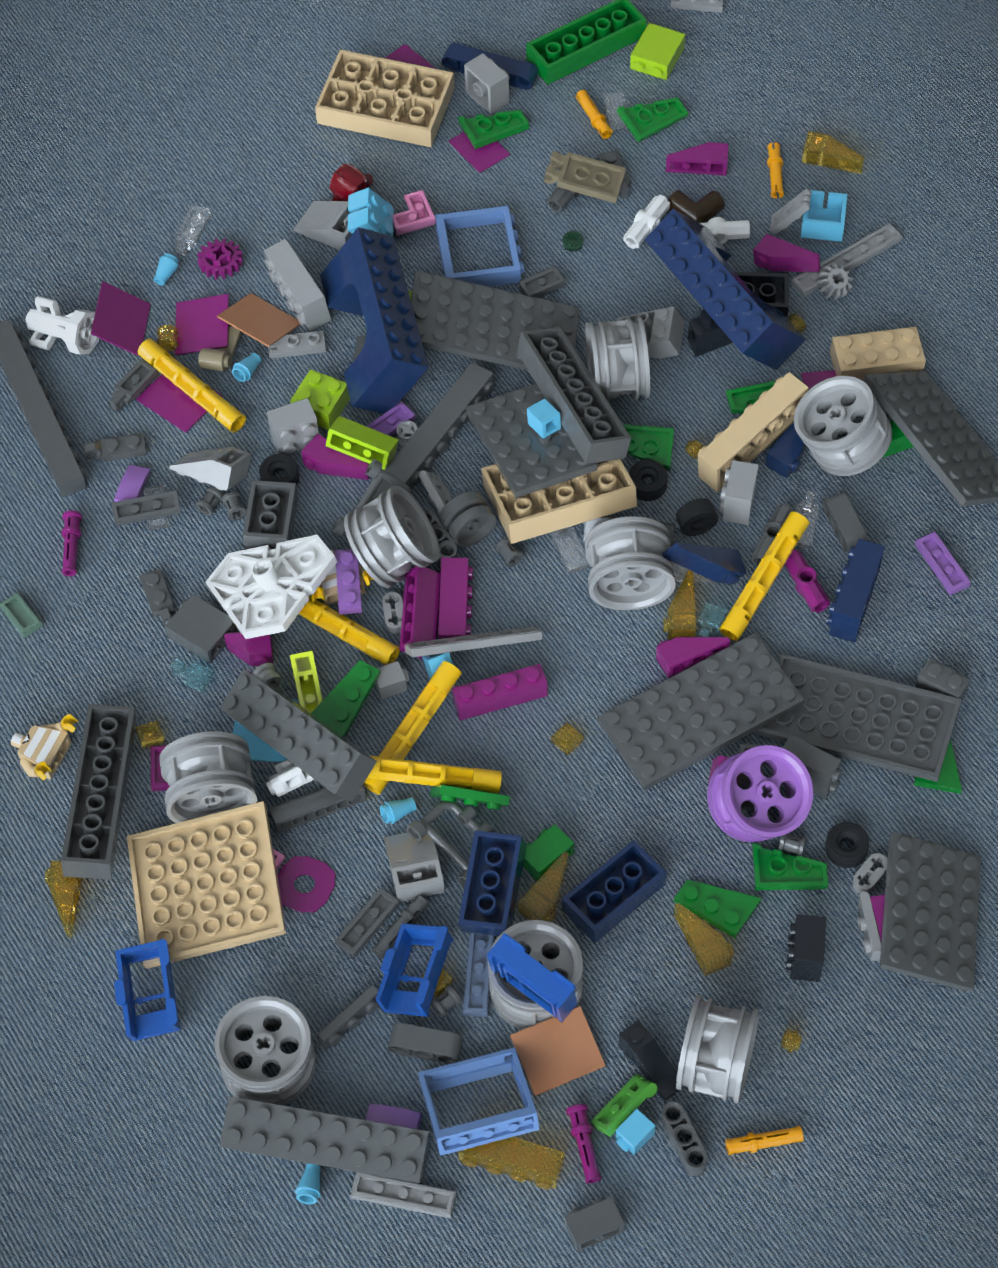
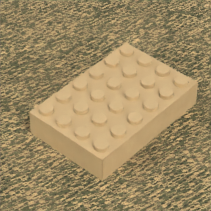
(385, 98)
(562, 504)

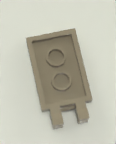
(585, 176)

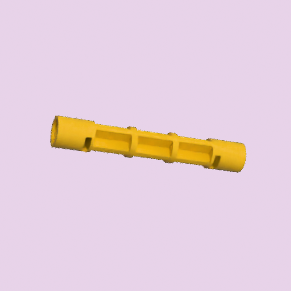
(192, 385)
(764, 576)
(350, 632)
(417, 718)
(436, 774)

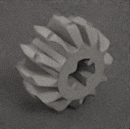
(829, 275)

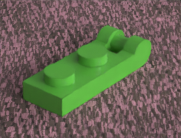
(623, 1104)

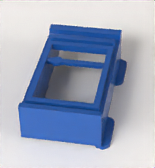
(394, 963)
(530, 977)
(152, 1023)

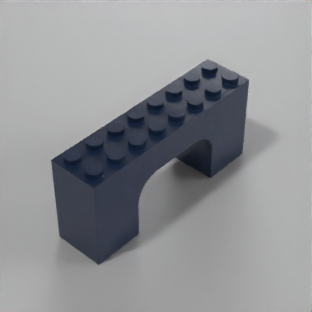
(702, 268)
(370, 282)

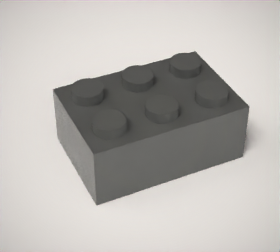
(270, 513)

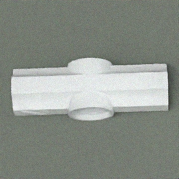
(646, 221)
(726, 230)

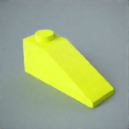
(306, 680)

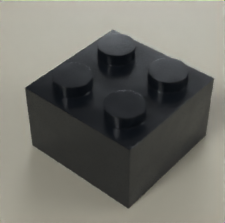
(806, 948)

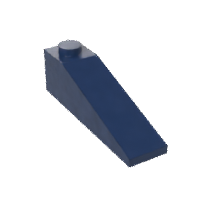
(786, 453)
(714, 563)

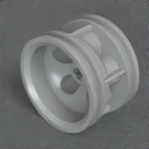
(618, 357)
(830, 411)
(391, 536)
(629, 563)
(206, 775)
(536, 938)
(717, 1049)
(296, 1068)

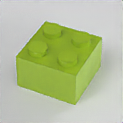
(326, 396)

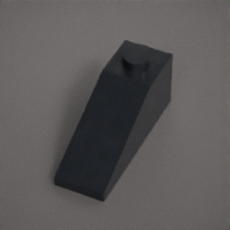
(649, 1058)

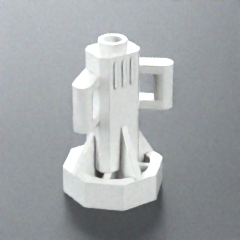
(72, 328)
(287, 778)

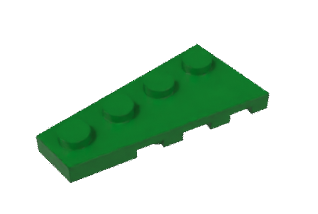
(347, 698)

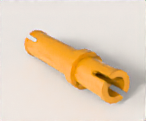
(597, 119)
(775, 163)
(763, 1140)

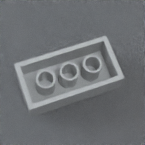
(296, 285)

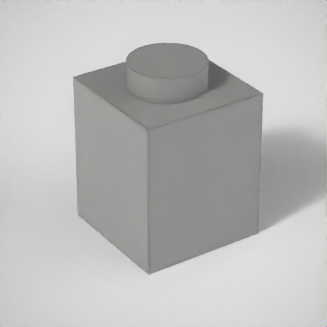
(391, 680)

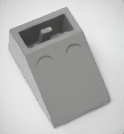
(326, 223)
(662, 330)
(216, 467)
(414, 866)

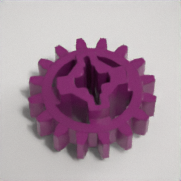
(220, 259)

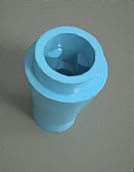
(166, 267)
(245, 368)
(395, 810)
(309, 1186)

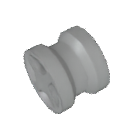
(404, 431)
(267, 672)

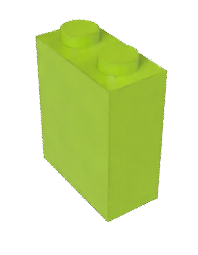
(657, 51)

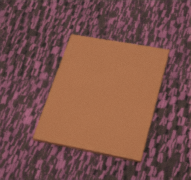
(259, 319)
(557, 1051)

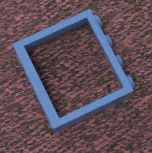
(481, 217)
(485, 1129)

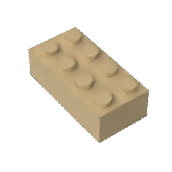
(877, 352)

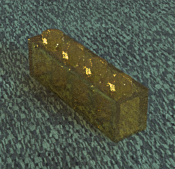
(518, 1159)

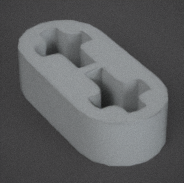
(389, 613)
(866, 870)

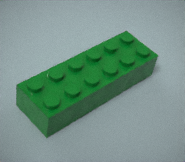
(586, 40)

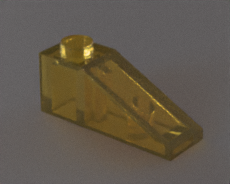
(828, 152)
(681, 612)
(65, 895)
(544, 896)
(705, 942)

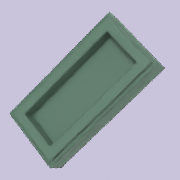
(20, 615)

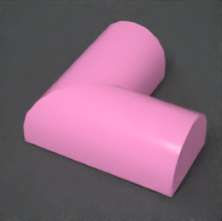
(417, 217)

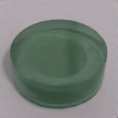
(572, 241)

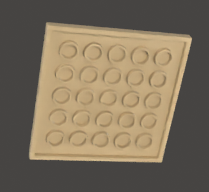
(207, 883)

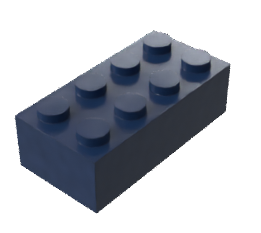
(855, 590)
(492, 883)
(614, 891)

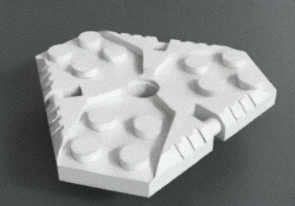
(268, 586)

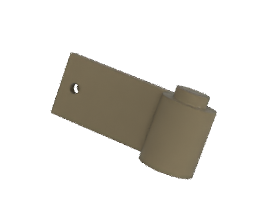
(221, 358)

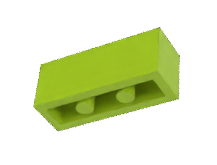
(361, 442)

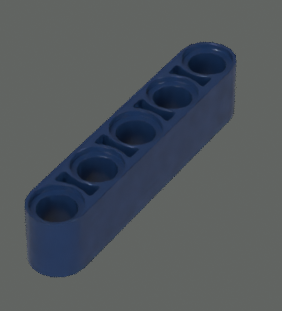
(520, 73)

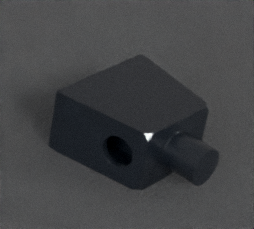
(705, 335)

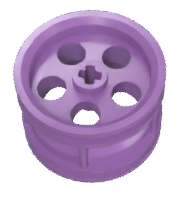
(726, 796)

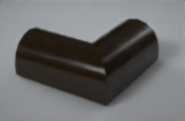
(698, 211)

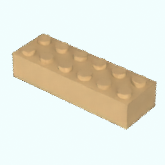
(751, 431)

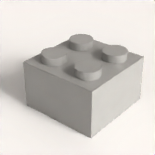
(487, 83)
(292, 426)
(738, 492)

